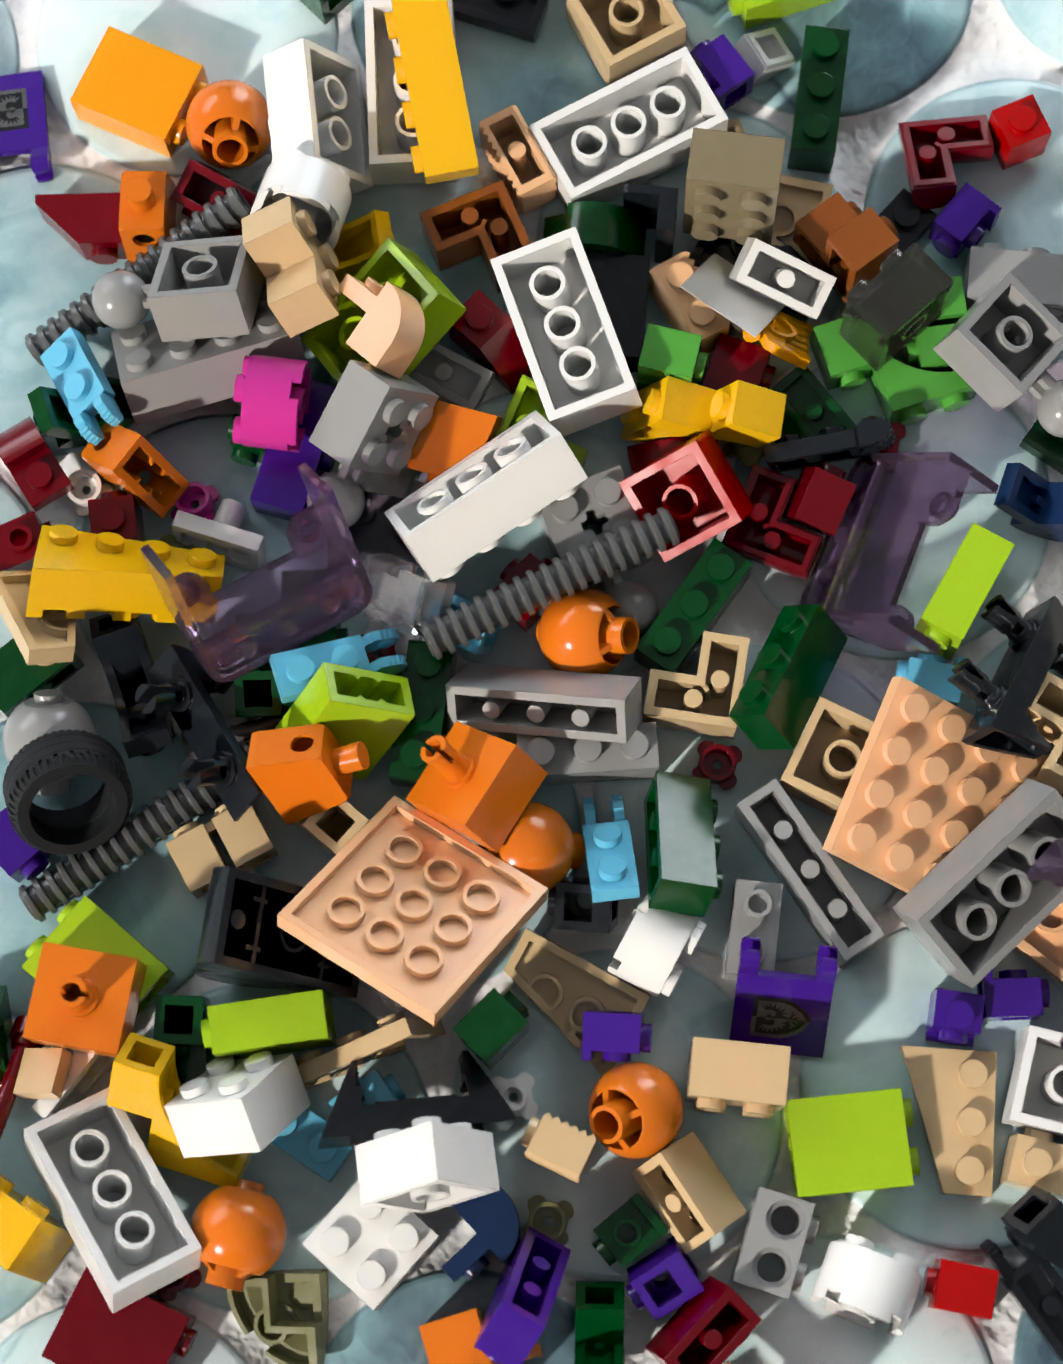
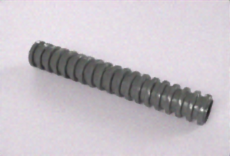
(213, 222)
(550, 582)
(136, 834)

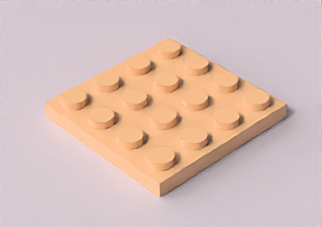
(919, 787)
(413, 909)

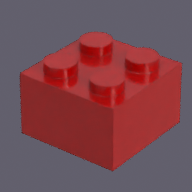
(694, 487)

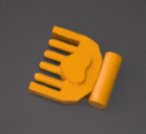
(785, 339)

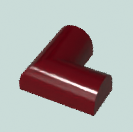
(934, 147)
(763, 534)

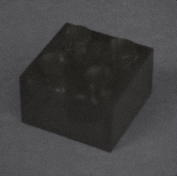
(894, 305)

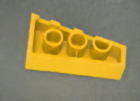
(434, 89)
(108, 574)
(29, 1237)

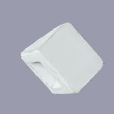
(765, 53)

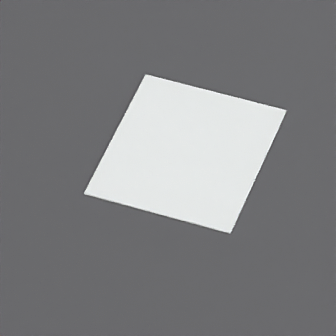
(730, 299)

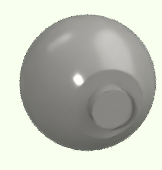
(41, 715)

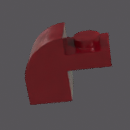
(33, 464)

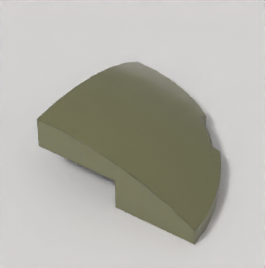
(286, 1313)

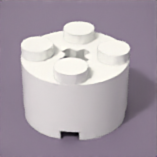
(313, 187)
(653, 948)
(867, 1284)

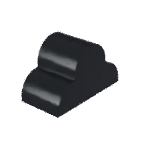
(248, 948)

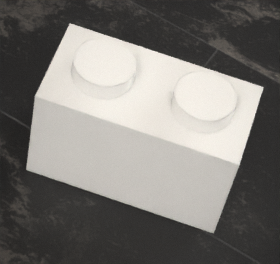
(782, 277)

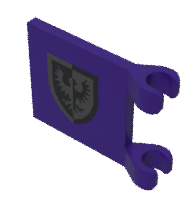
(25, 121)
(783, 1005)

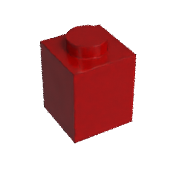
(1018, 131)
(961, 1288)

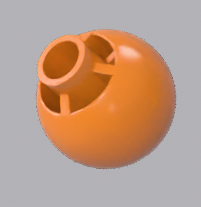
(228, 124)
(584, 634)
(542, 845)
(635, 1110)
(239, 1233)

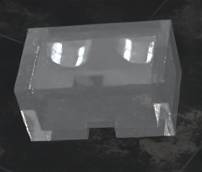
(402, 595)

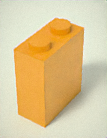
(138, 91)

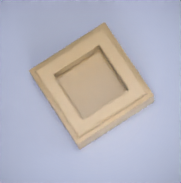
(42, 1073)

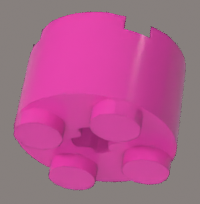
(273, 402)

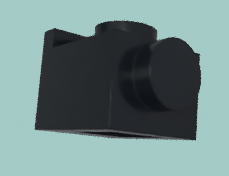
(571, 916)

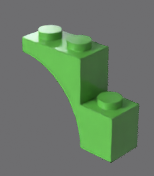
(902, 390)

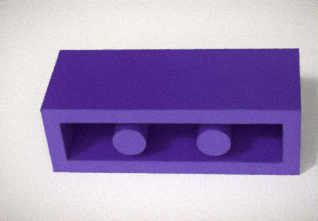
(279, 486)
(523, 1298)

